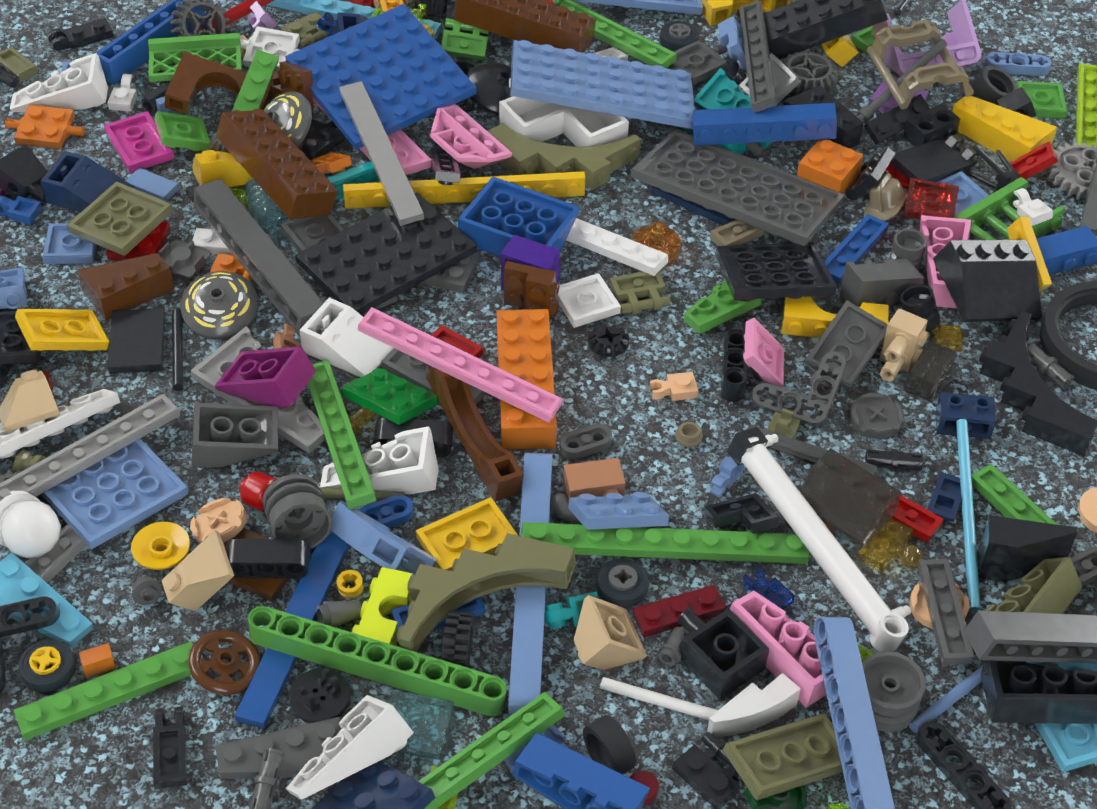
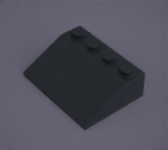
(991, 279)

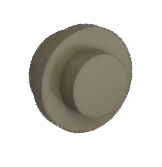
(689, 434)

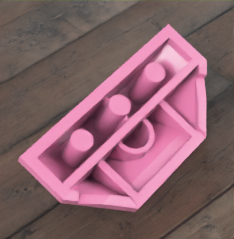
(466, 138)

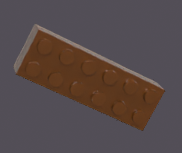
(529, 21)
(276, 164)

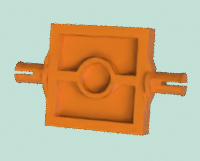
(44, 126)

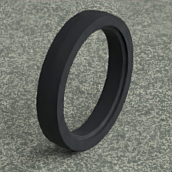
(1051, 339)

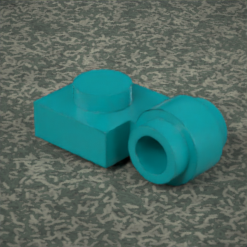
(557, 615)

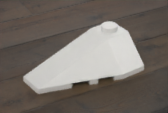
(75, 88)
(397, 466)
(367, 736)

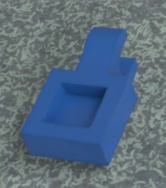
(20, 210)

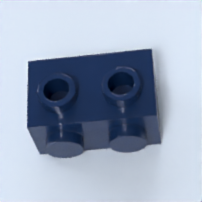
(977, 410)

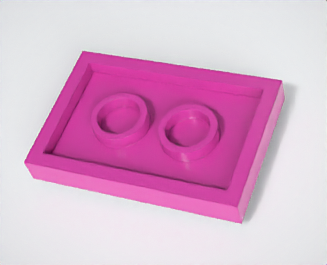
(138, 142)

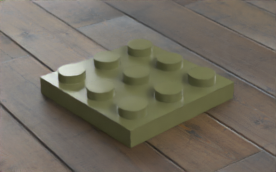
(120, 218)

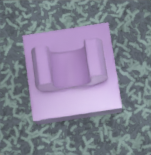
(260, 17)

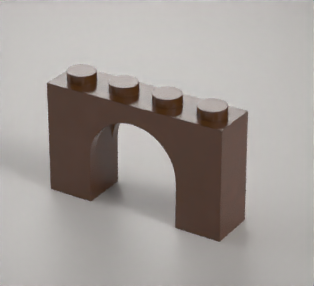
(199, 73)

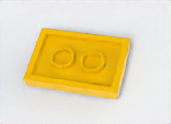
(61, 329)
(473, 528)

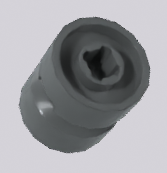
(909, 245)

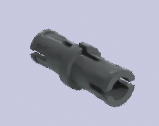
(1049, 366)
(267, 779)

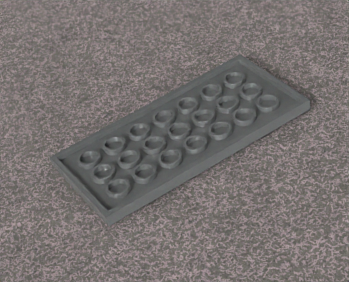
(739, 187)

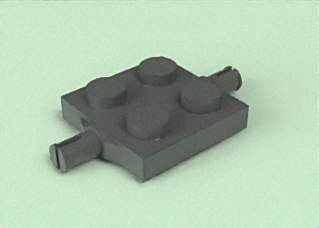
(700, 60)

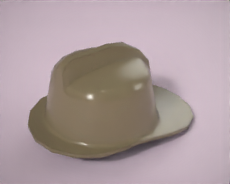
(886, 198)

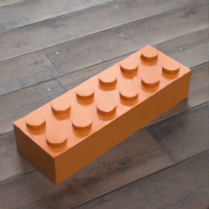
(527, 354)

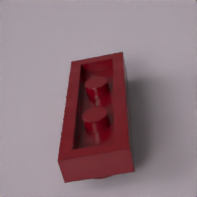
(664, 614)

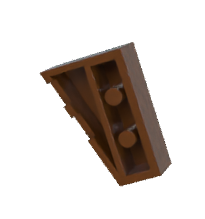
(125, 283)

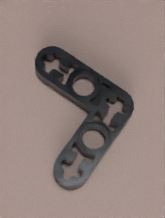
(36, 606)

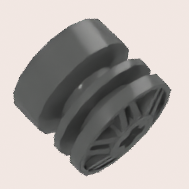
(297, 509)

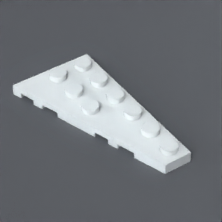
(77, 413)

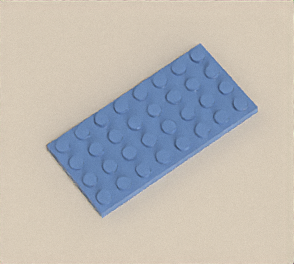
(601, 84)

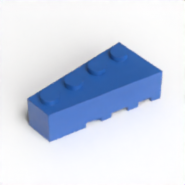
(574, 779)

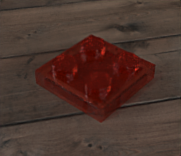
(930, 199)

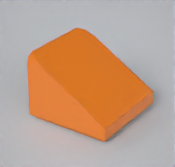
(97, 660)

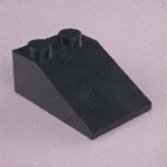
(1016, 546)

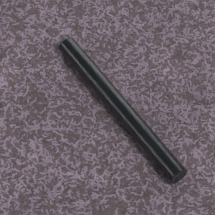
(177, 350)

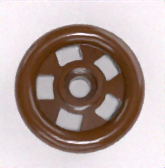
(224, 684)

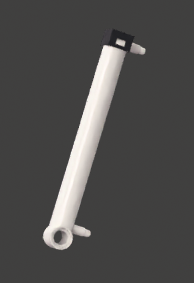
(885, 625)

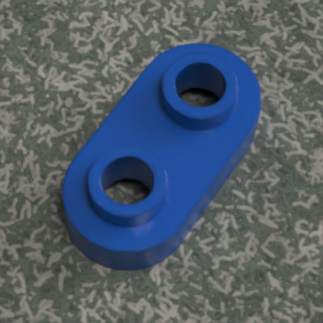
(386, 510)

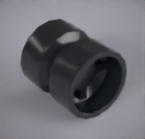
(922, 303)

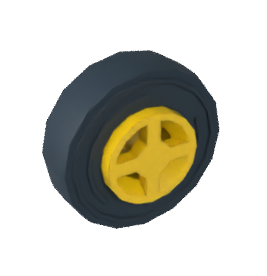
(38, 658)

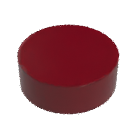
(649, 780)

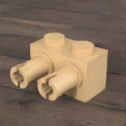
(902, 343)

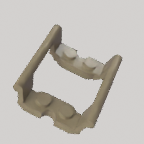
(922, 77)

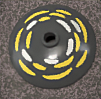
(292, 115)
(221, 315)

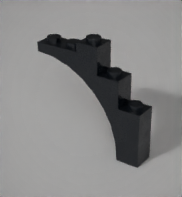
(1044, 412)

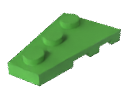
(717, 309)

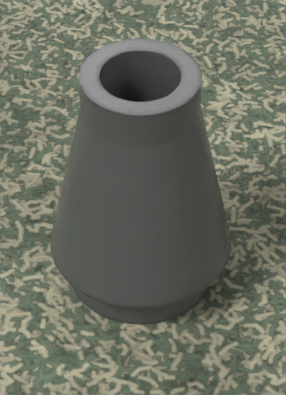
(338, 612)

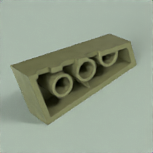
(1045, 589)

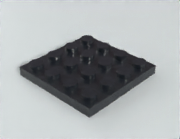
(775, 271)

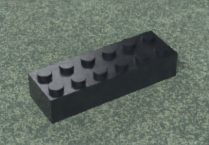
(817, 22)

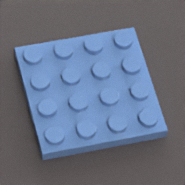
(116, 493)

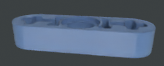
(1030, 64)

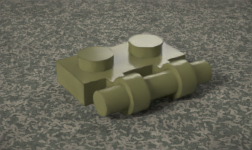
(307, 30)
(636, 286)

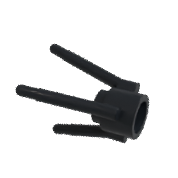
(1003, 178)

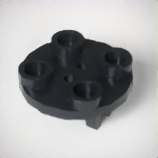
(308, 704)

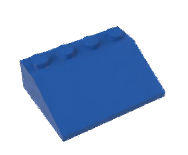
(511, 210)

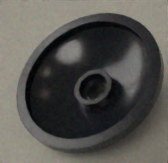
(491, 85)

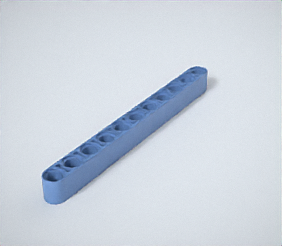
(530, 600)

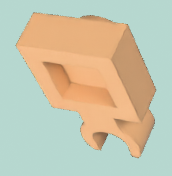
(678, 386)

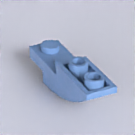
(377, 541)

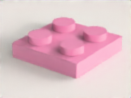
(764, 353)

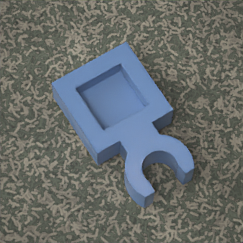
(728, 475)

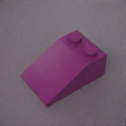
(268, 376)

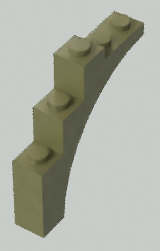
(595, 161)
(475, 574)

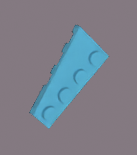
(22, 583)

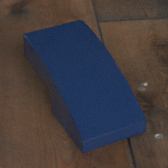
(946, 497)

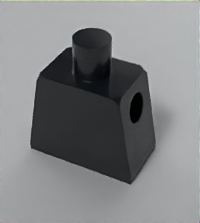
(22, 174)

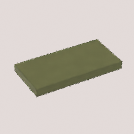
(786, 756)

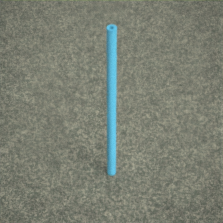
(968, 516)

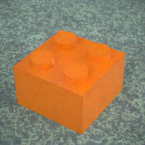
(831, 165)

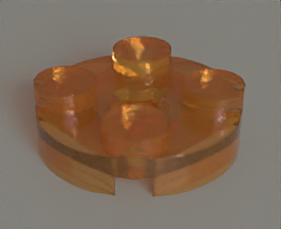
(662, 235)

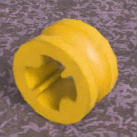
(350, 575)

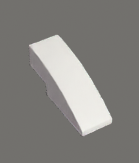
(755, 707)

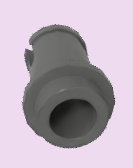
(671, 651)

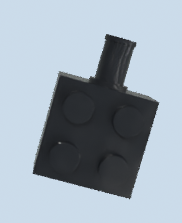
(721, 651)

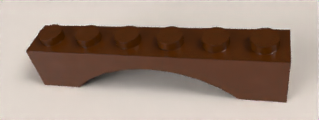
(493, 462)

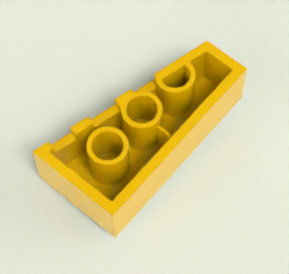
(1001, 128)

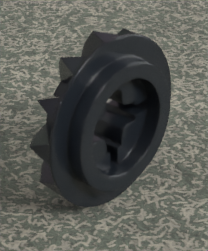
(601, 345)

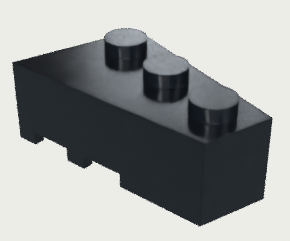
(848, 125)

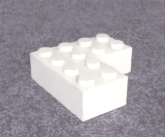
(546, 120)

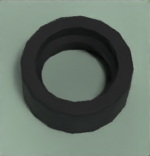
(993, 77)
(609, 744)

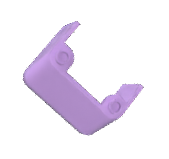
(961, 43)

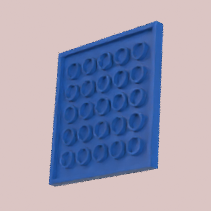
(398, 65)

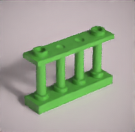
(1000, 203)

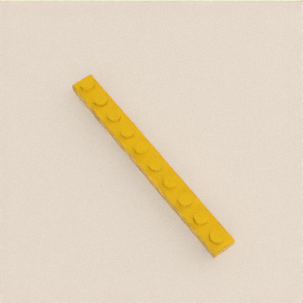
(550, 184)

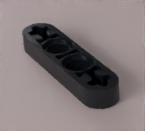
(959, 775)

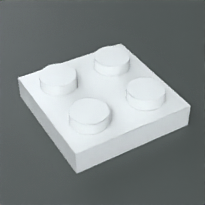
(587, 300)

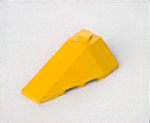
(219, 165)

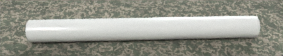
(657, 698)

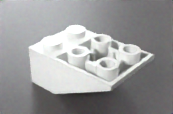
(335, 337)

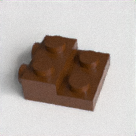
(294, 79)
(530, 288)

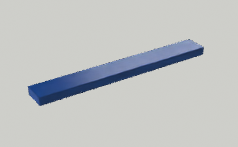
(277, 666)

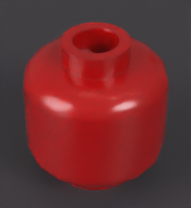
(253, 489)

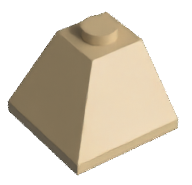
(27, 401)
(199, 574)
(606, 635)

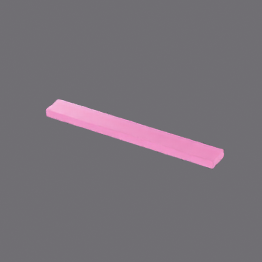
(460, 364)

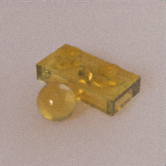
(888, 544)

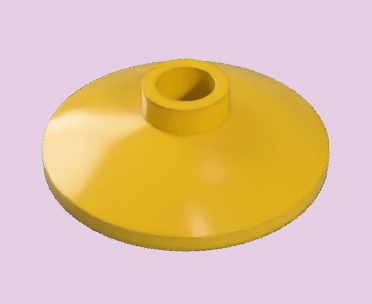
(160, 537)

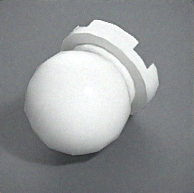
(27, 525)

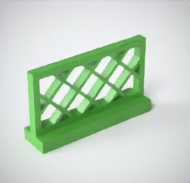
(210, 47)

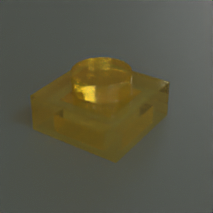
(948, 337)

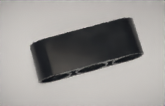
(733, 366)
(441, 432)
(268, 558)

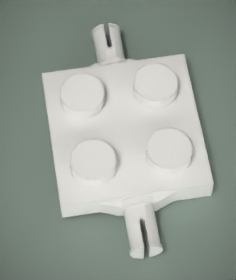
(272, 42)

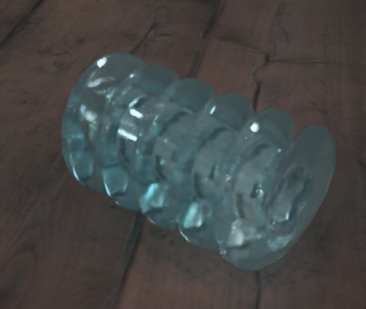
(261, 205)

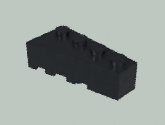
(1039, 693)

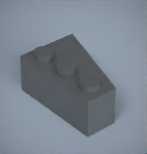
(878, 282)

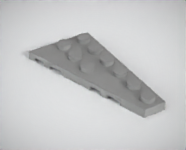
(294, 422)

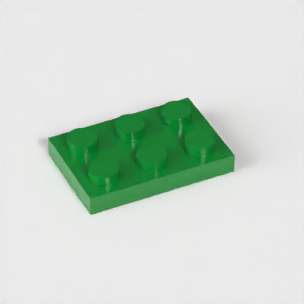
(389, 396)

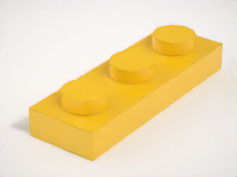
(1022, 230)

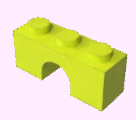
(386, 593)

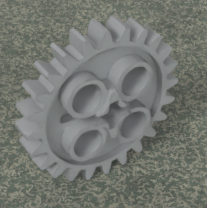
(1074, 168)

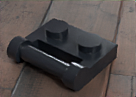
(870, 174)

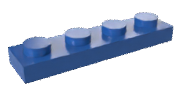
(855, 246)

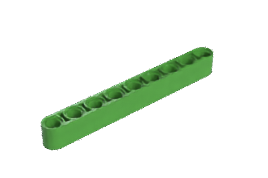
(387, 670)

